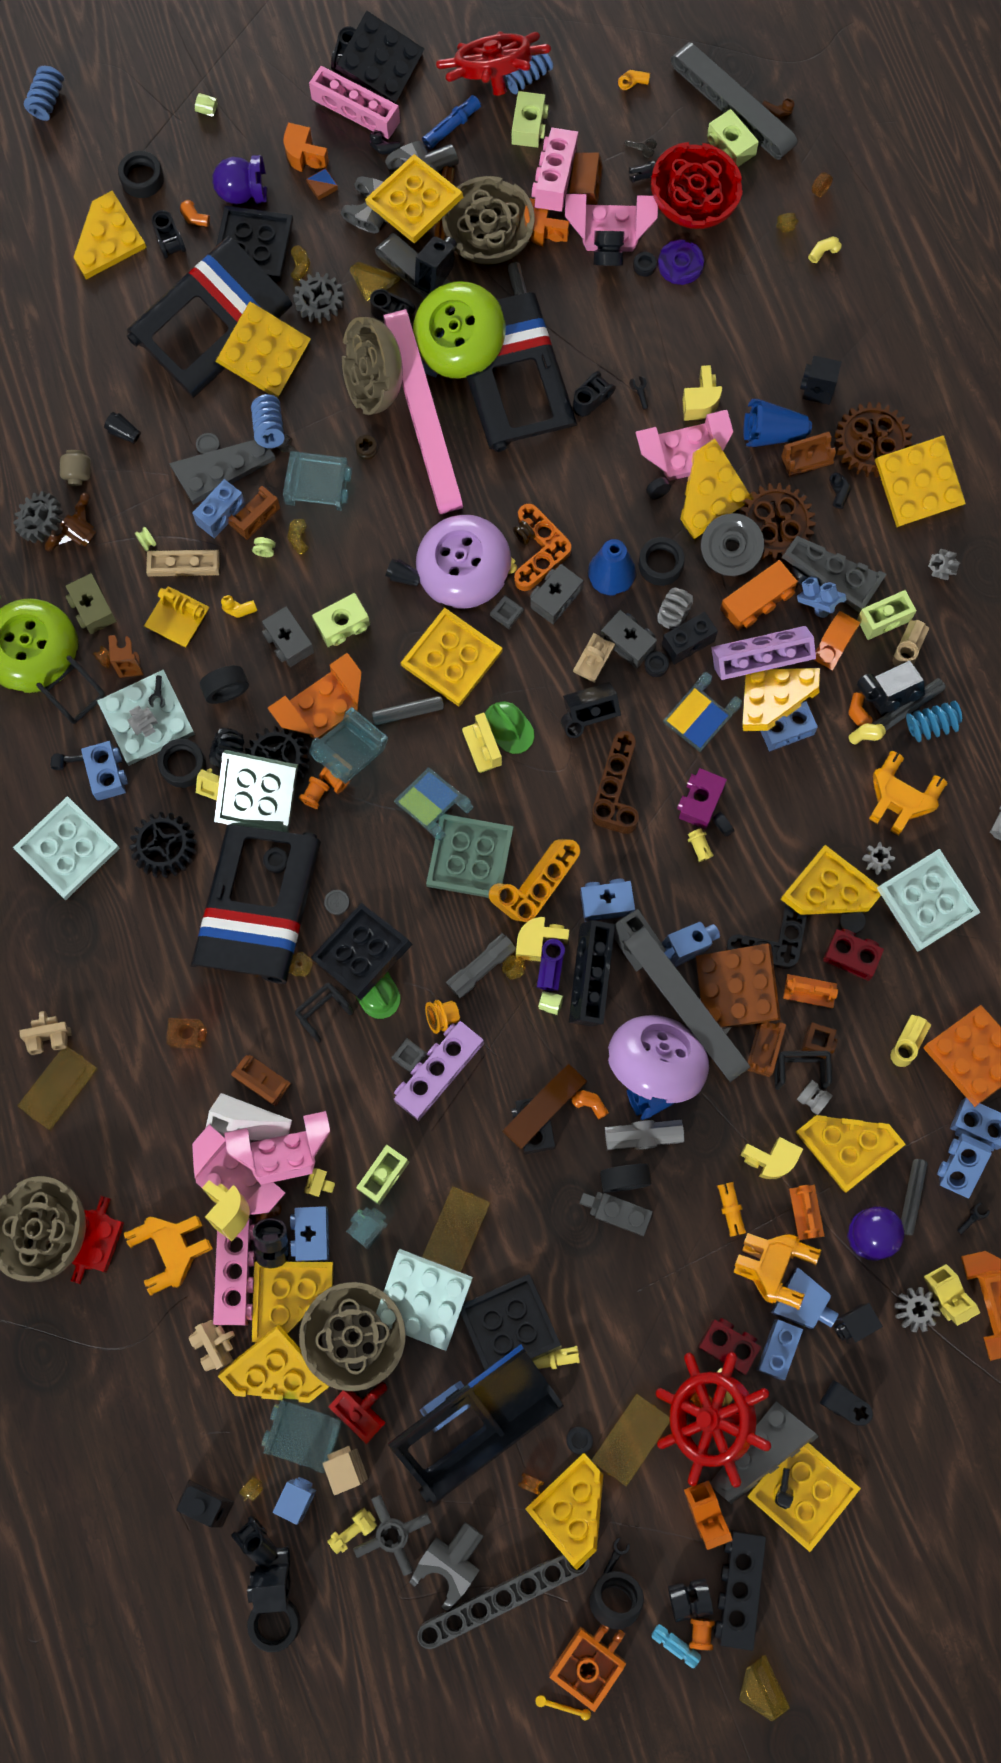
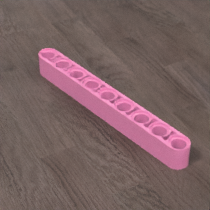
(424, 415)

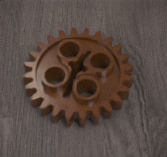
(851, 440)
(797, 519)

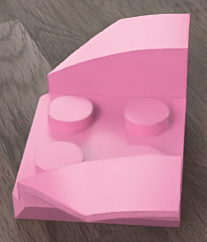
(592, 218)
(675, 449)
(280, 1156)
(215, 1164)

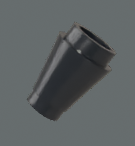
(121, 427)
(402, 572)

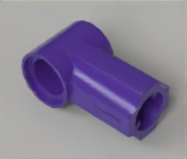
(550, 967)

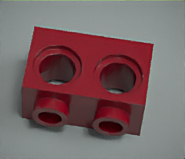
(851, 960)
(732, 1340)

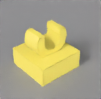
(207, 784)
(316, 1183)

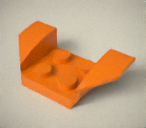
(323, 703)
(988, 1271)

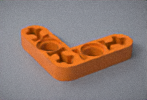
(548, 545)

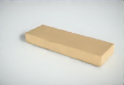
(183, 563)

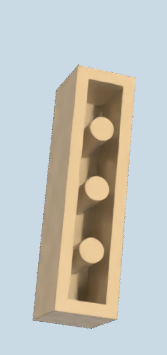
(344, 1470)

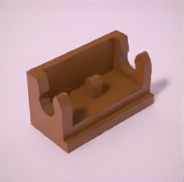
(587, 176)
(808, 454)
(255, 513)
(123, 659)
(765, 1048)
(261, 1079)

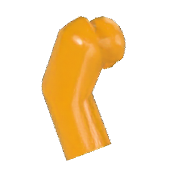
(633, 77)

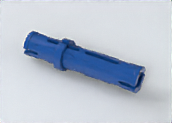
(458, 116)

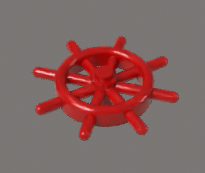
(493, 58)
(713, 1419)

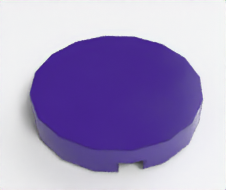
(680, 262)

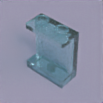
(317, 479)
(349, 746)
(301, 1435)

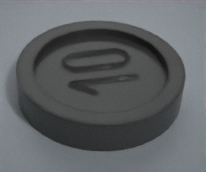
(207, 443)
(336, 902)

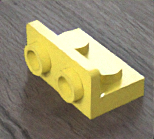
(482, 744)

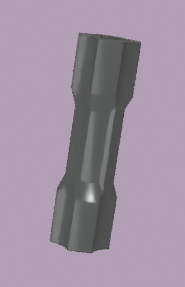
(495, 953)

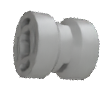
(819, 1101)

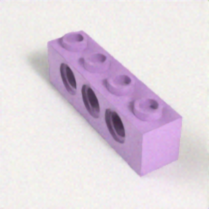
(763, 652)
(418, 1105)

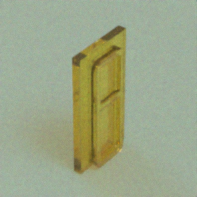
(57, 1087)
(456, 1229)
(631, 1440)

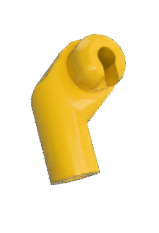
(236, 609)

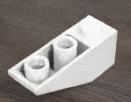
(233, 1114)

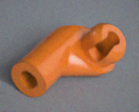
(857, 712)
(590, 1100)

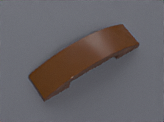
(544, 1106)

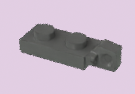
(618, 1212)

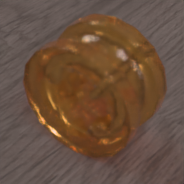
(103, 657)
(530, 1483)

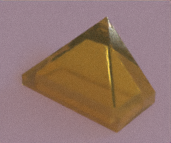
(372, 278)
(763, 1691)

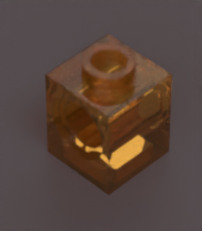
(175, 1029)

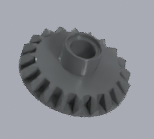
(727, 529)

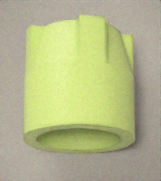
(206, 104)
(550, 1002)

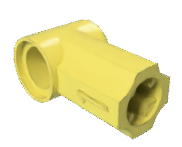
(910, 1039)

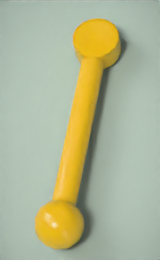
(541, 1702)

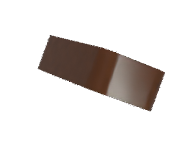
(616, 780)

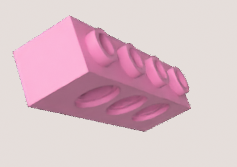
(354, 102)
(555, 169)
(243, 1312)

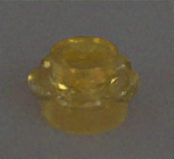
(787, 222)
(306, 964)
(513, 967)
(251, 1489)

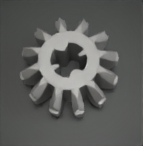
(675, 608)
(909, 1304)

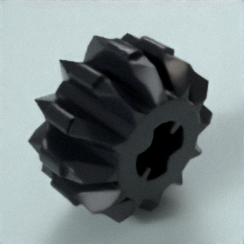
(225, 740)

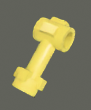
(363, 1523)

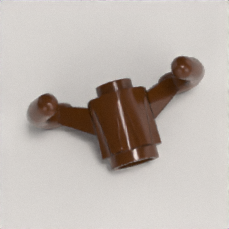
(74, 527)

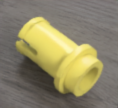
(700, 844)

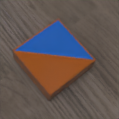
(322, 184)

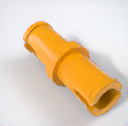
(731, 1209)

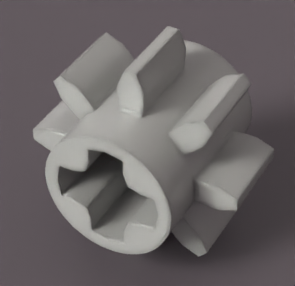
(944, 564)
(142, 721)
(884, 855)

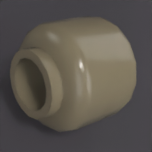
(75, 467)

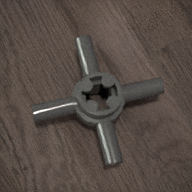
(388, 1545)

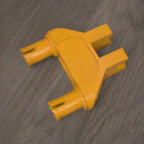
(901, 797)
(172, 1248)
(773, 1262)

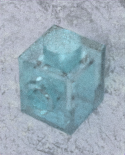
(367, 1226)

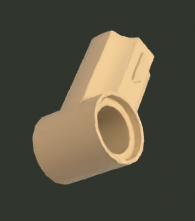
(910, 642)

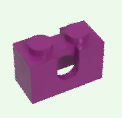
(699, 812)

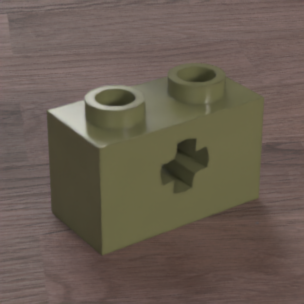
(87, 591)

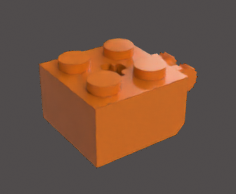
(607, 1666)

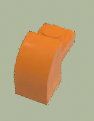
(299, 148)
(546, 227)
(836, 640)
(707, 1515)

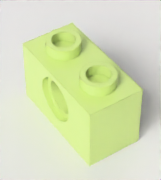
(728, 128)
(526, 131)
(347, 608)
(886, 614)
(383, 1174)

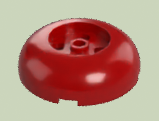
(684, 176)

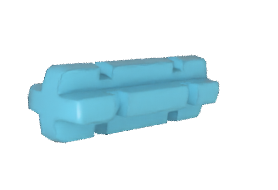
(676, 1646)

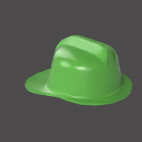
(510, 727)
(381, 999)

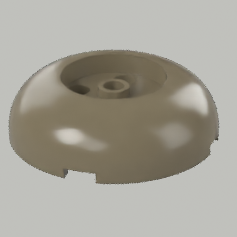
(485, 199)
(371, 365)
(18, 1223)
(320, 1339)

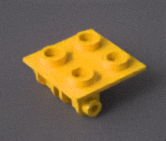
(176, 616)

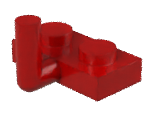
(357, 1412)

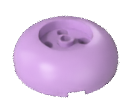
(473, 583)
(672, 1066)

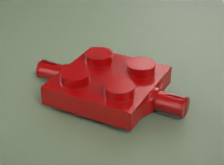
(99, 1241)

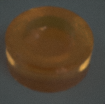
(822, 184)

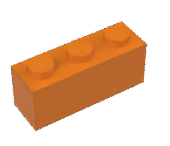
(759, 595)

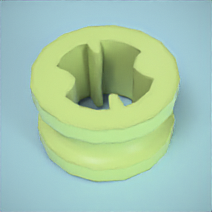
(145, 538)
(263, 547)

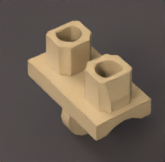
(594, 658)
(45, 1029)
(216, 1344)

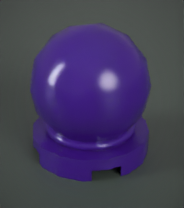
(239, 180)
(876, 1233)

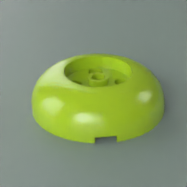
(481, 339)
(40, 665)

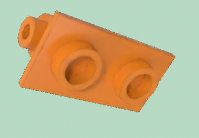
(810, 991)
(806, 1212)

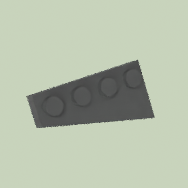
(206, 471)
(850, 578)
(786, 1438)

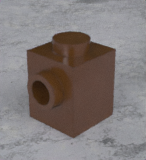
(819, 1039)

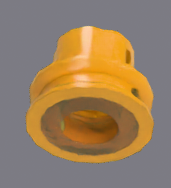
(441, 1015)

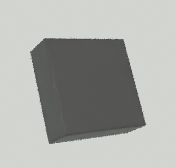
(507, 612)
(409, 1055)

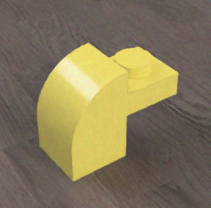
(702, 400)
(534, 934)
(777, 1163)
(230, 1211)
(951, 1296)

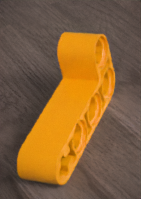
(539, 876)

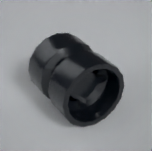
(609, 248)
(270, 1243)
(680, 1601)

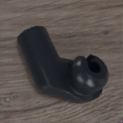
(841, 489)

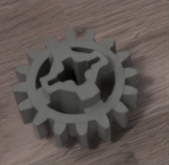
(317, 295)
(38, 517)

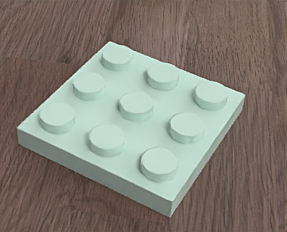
(171, 718)
(66, 848)
(928, 900)
(426, 1297)

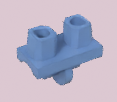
(822, 598)

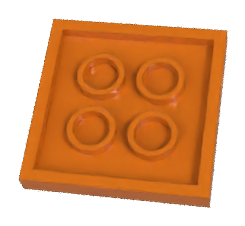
(970, 1054)

